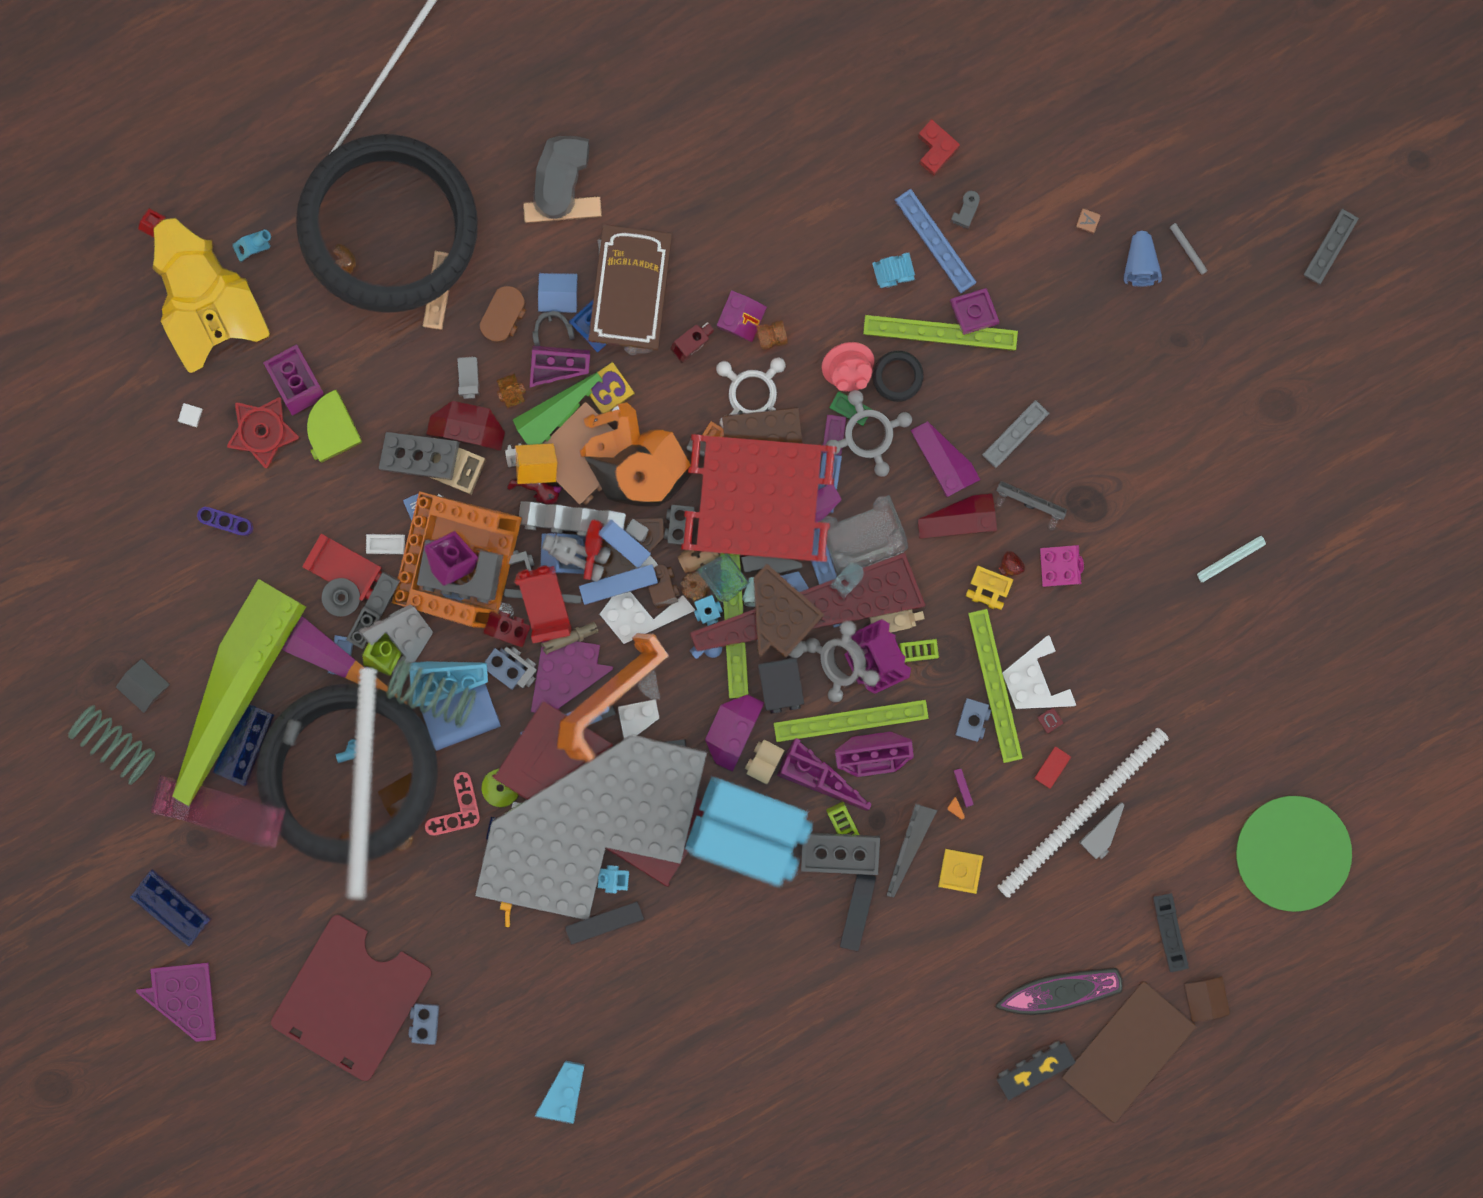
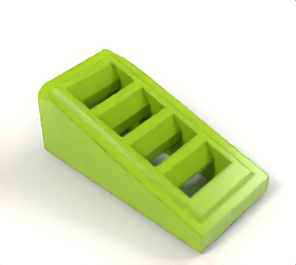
(933, 647)
(836, 809)

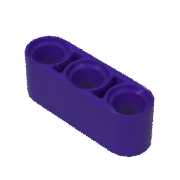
(215, 521)

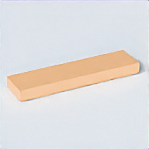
(582, 209)
(436, 309)

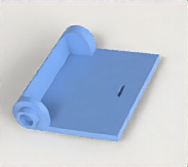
(480, 720)

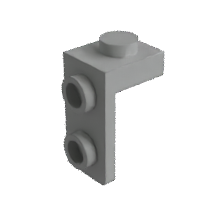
(468, 377)
(520, 557)
(527, 678)

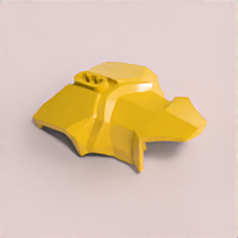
(197, 287)

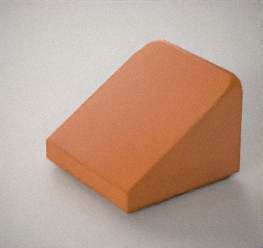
(955, 808)

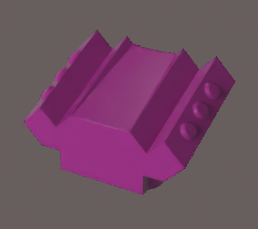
(880, 655)

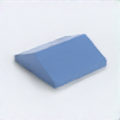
(557, 293)

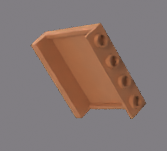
(572, 469)

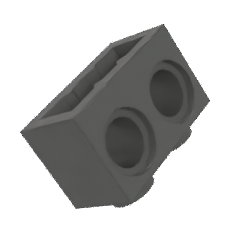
(675, 524)

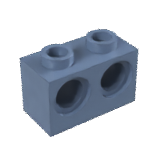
(501, 672)
(429, 1024)

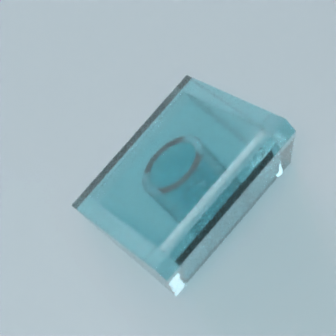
(723, 577)

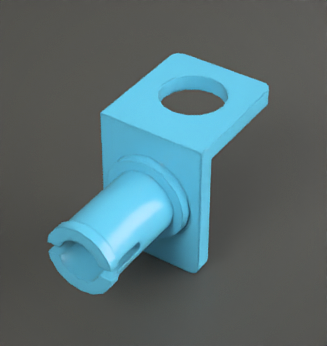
(252, 244)

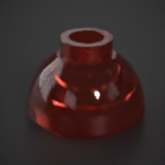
(1011, 564)

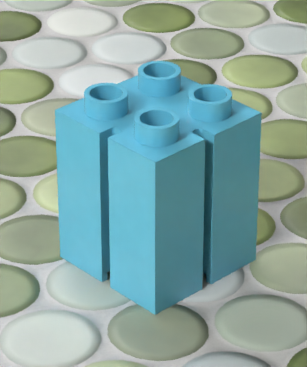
(748, 832)

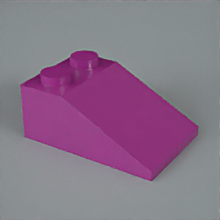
(294, 379)

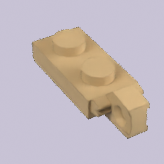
(900, 620)

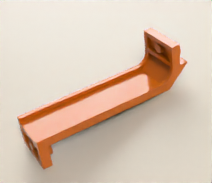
(572, 726)

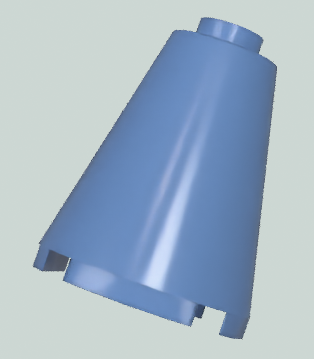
(1142, 262)

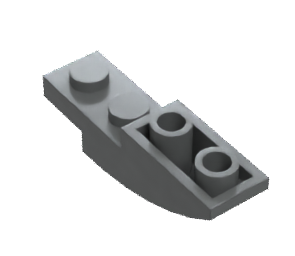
(374, 608)

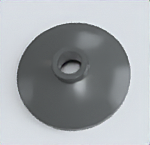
(333, 590)

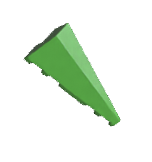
(541, 420)

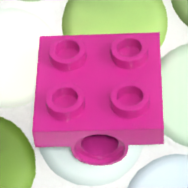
(1061, 566)

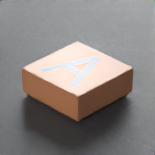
(1088, 221)

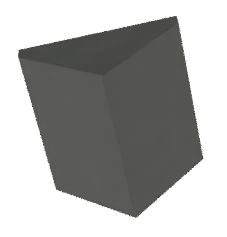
(142, 685)

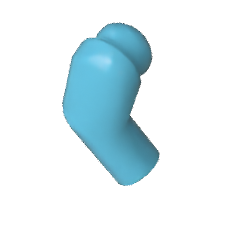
(349, 753)

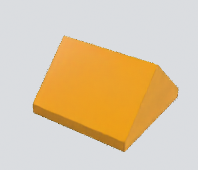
(535, 463)

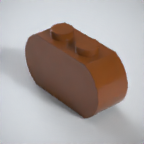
(502, 314)

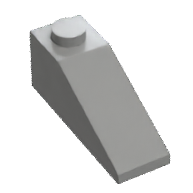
(1101, 836)

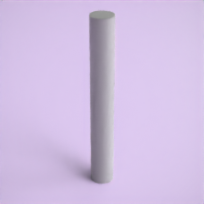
(1188, 248)

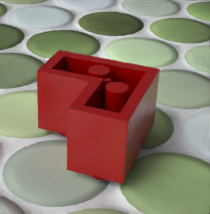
(941, 146)

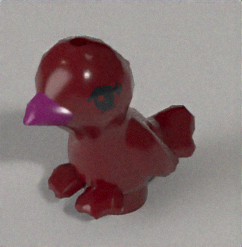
(545, 494)

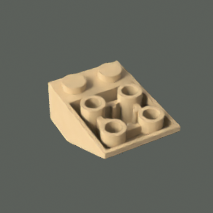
(466, 471)

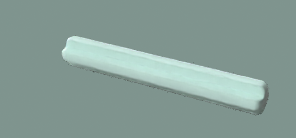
(1231, 559)

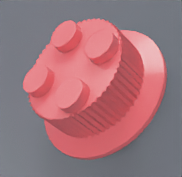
(848, 366)

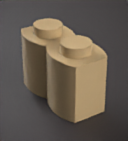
(765, 761)

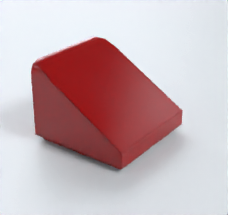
(150, 221)

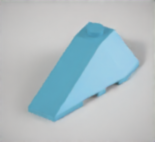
(464, 673)

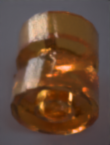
(772, 335)

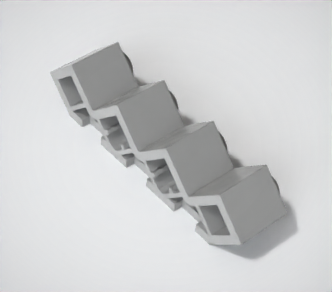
(564, 518)

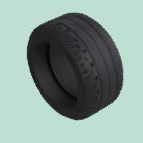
(898, 396)

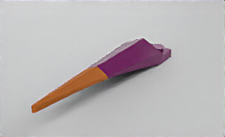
(315, 647)

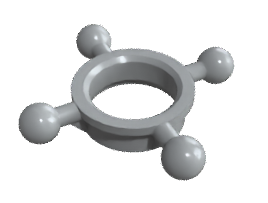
(904, 420)
(830, 667)

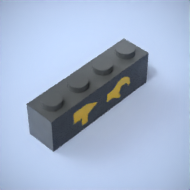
(1036, 1070)

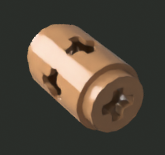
(690, 561)

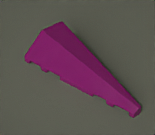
(807, 770)

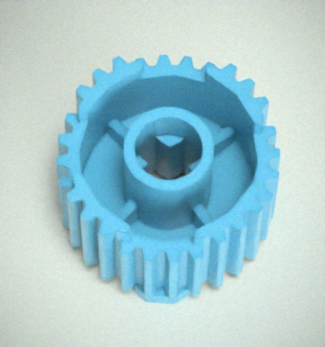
(894, 269)

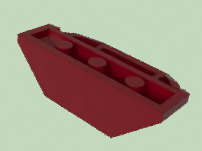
(467, 425)

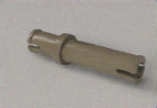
(577, 634)

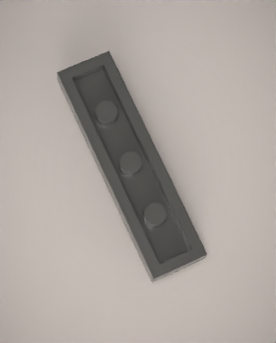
(1330, 246)

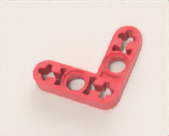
(465, 809)

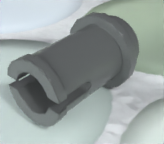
(291, 732)

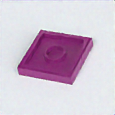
(974, 311)

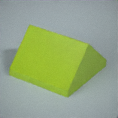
(381, 655)

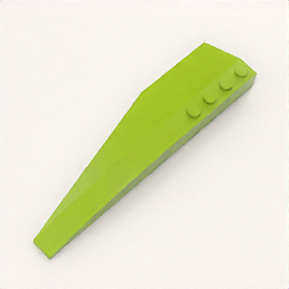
(235, 677)

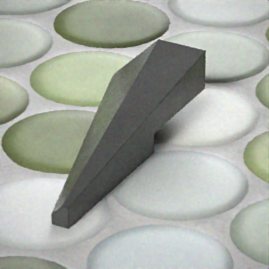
(917, 828)

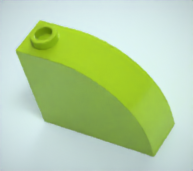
(331, 428)

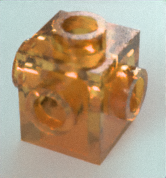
(510, 391)
(688, 584)

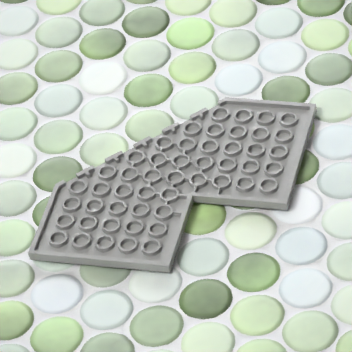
(554, 843)

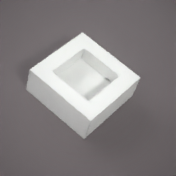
(190, 415)

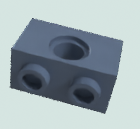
(971, 708)

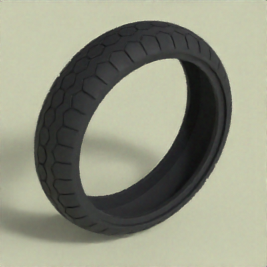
(392, 149)
(405, 821)

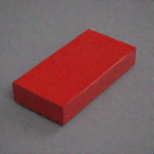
(1052, 767)

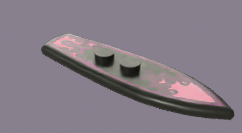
(1062, 992)

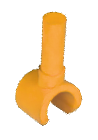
(507, 907)

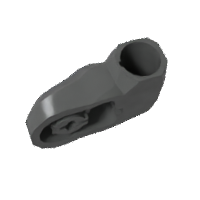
(558, 175)

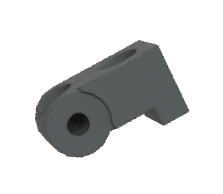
(970, 202)

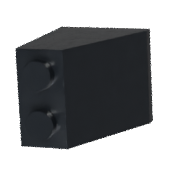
(781, 685)

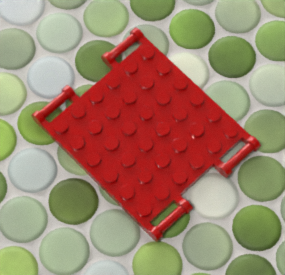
(759, 498)

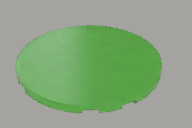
(1294, 853)

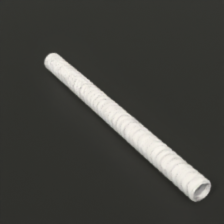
(362, 783)
(1083, 812)

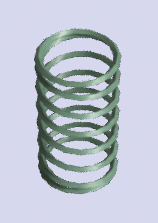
(457, 713)
(141, 767)

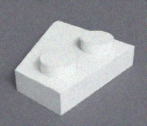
(637, 717)

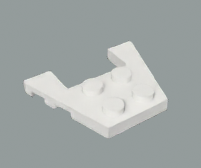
(1028, 684)

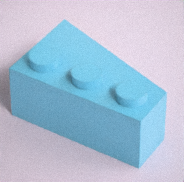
(563, 1095)

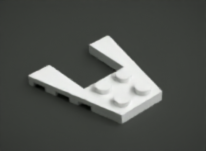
(629, 617)

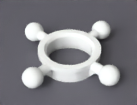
(724, 369)

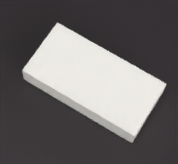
(385, 544)

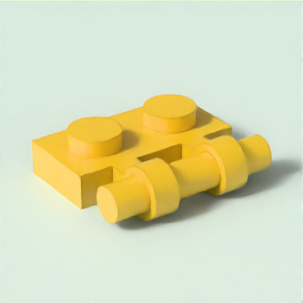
(991, 582)

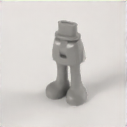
(565, 549)

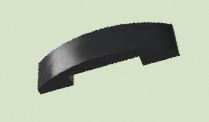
(858, 912)
(1170, 933)

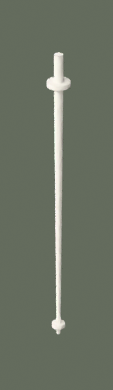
(429, 4)

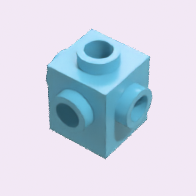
(704, 603)
(613, 879)

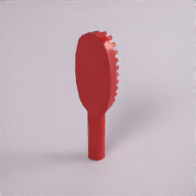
(592, 546)

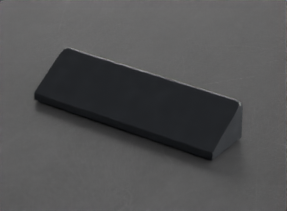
(604, 922)

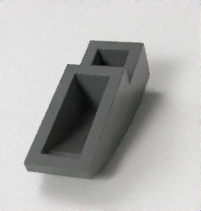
(780, 565)

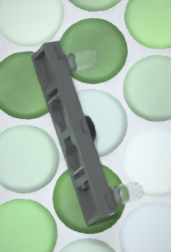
(1031, 502)

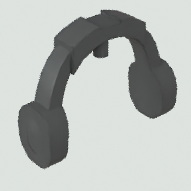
(549, 315)

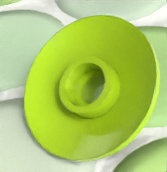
(493, 796)

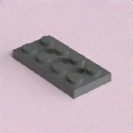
(425, 467)
(849, 863)

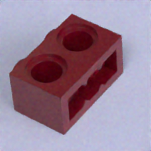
(507, 629)

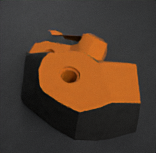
(633, 465)

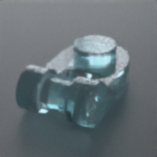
(852, 574)

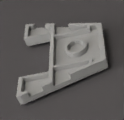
(405, 630)

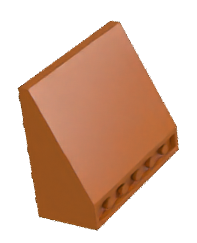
(480, 529)

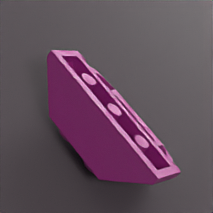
(732, 729)
(874, 754)

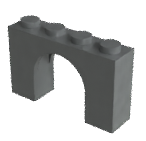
(482, 585)

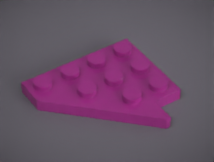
(567, 673)
(184, 997)

